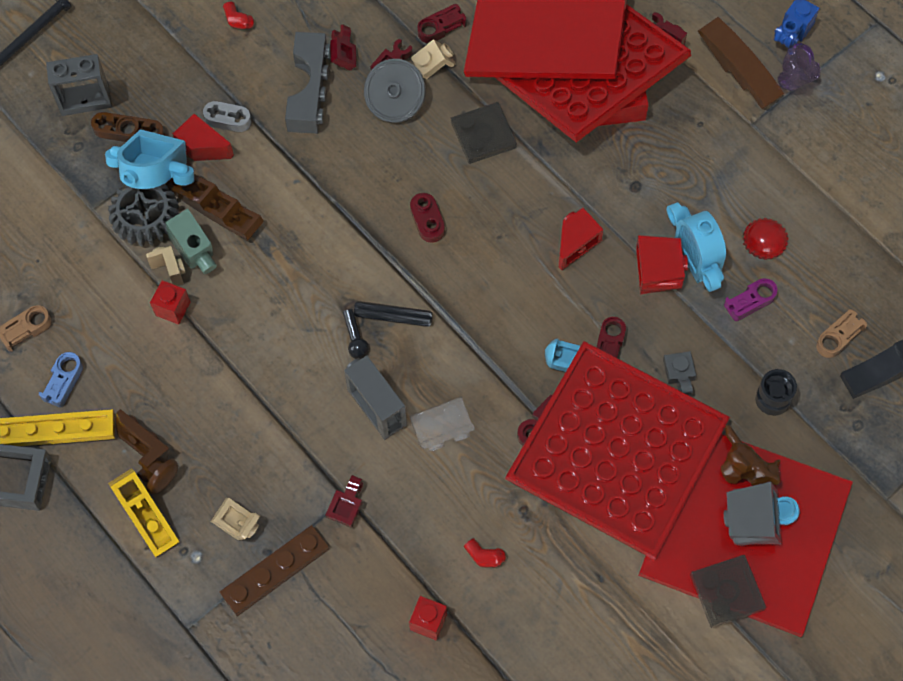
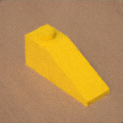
(143, 512)

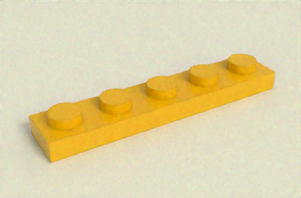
(57, 428)

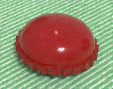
(765, 238)

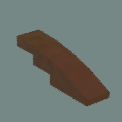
(741, 61)
(217, 206)

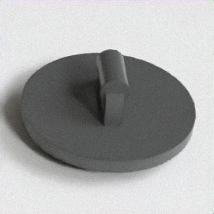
(394, 90)

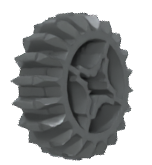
(128, 209)

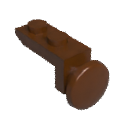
(155, 465)

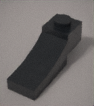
(875, 372)

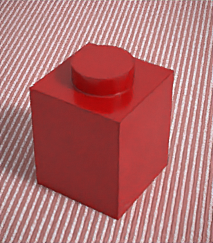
(170, 302)
(428, 618)

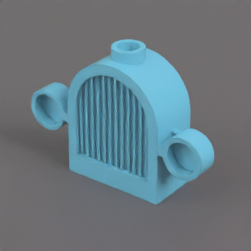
(151, 161)
(701, 243)

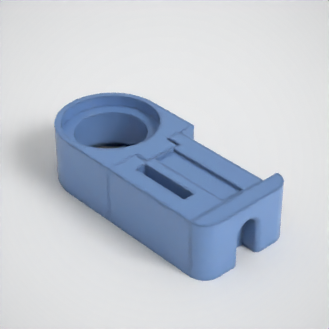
(61, 382)

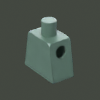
(191, 241)

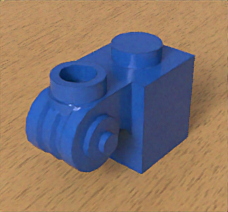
(796, 23)

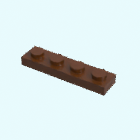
(274, 570)

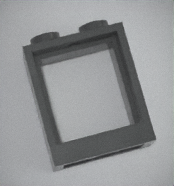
(70, 99)
(375, 397)
(36, 480)

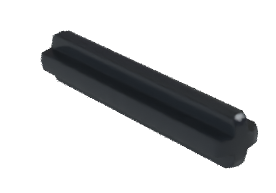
(393, 313)

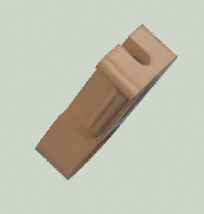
(21, 327)
(841, 332)

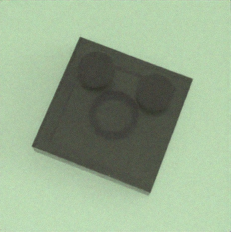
(483, 132)
(727, 591)

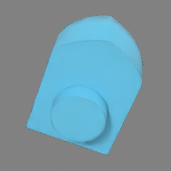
(560, 354)

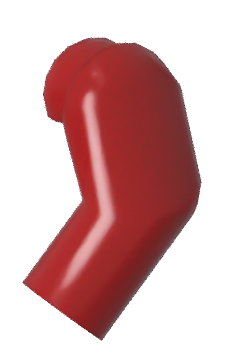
(237, 19)
(484, 557)

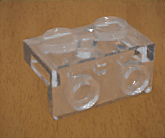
(441, 424)

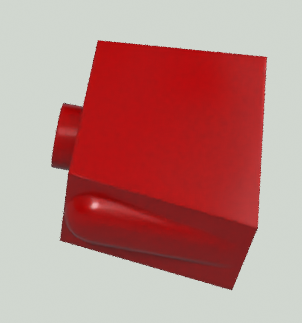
(660, 263)

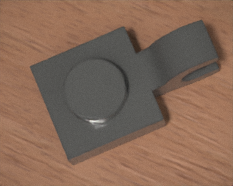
(680, 370)

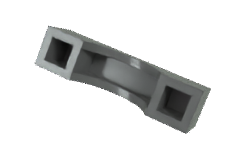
(304, 108)

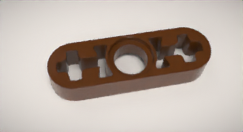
(119, 121)

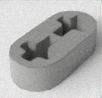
(227, 116)

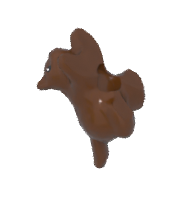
(746, 464)

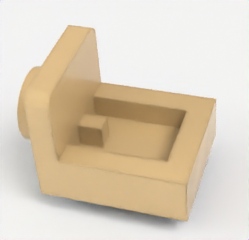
(432, 58)
(165, 256)
(235, 520)

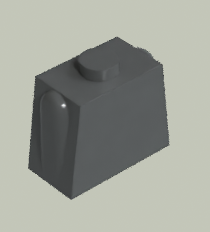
(753, 515)

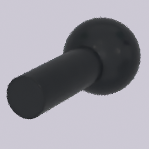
(357, 347)

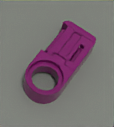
(750, 300)

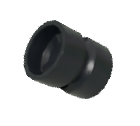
(776, 392)

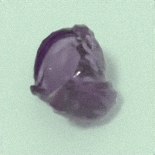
(798, 68)

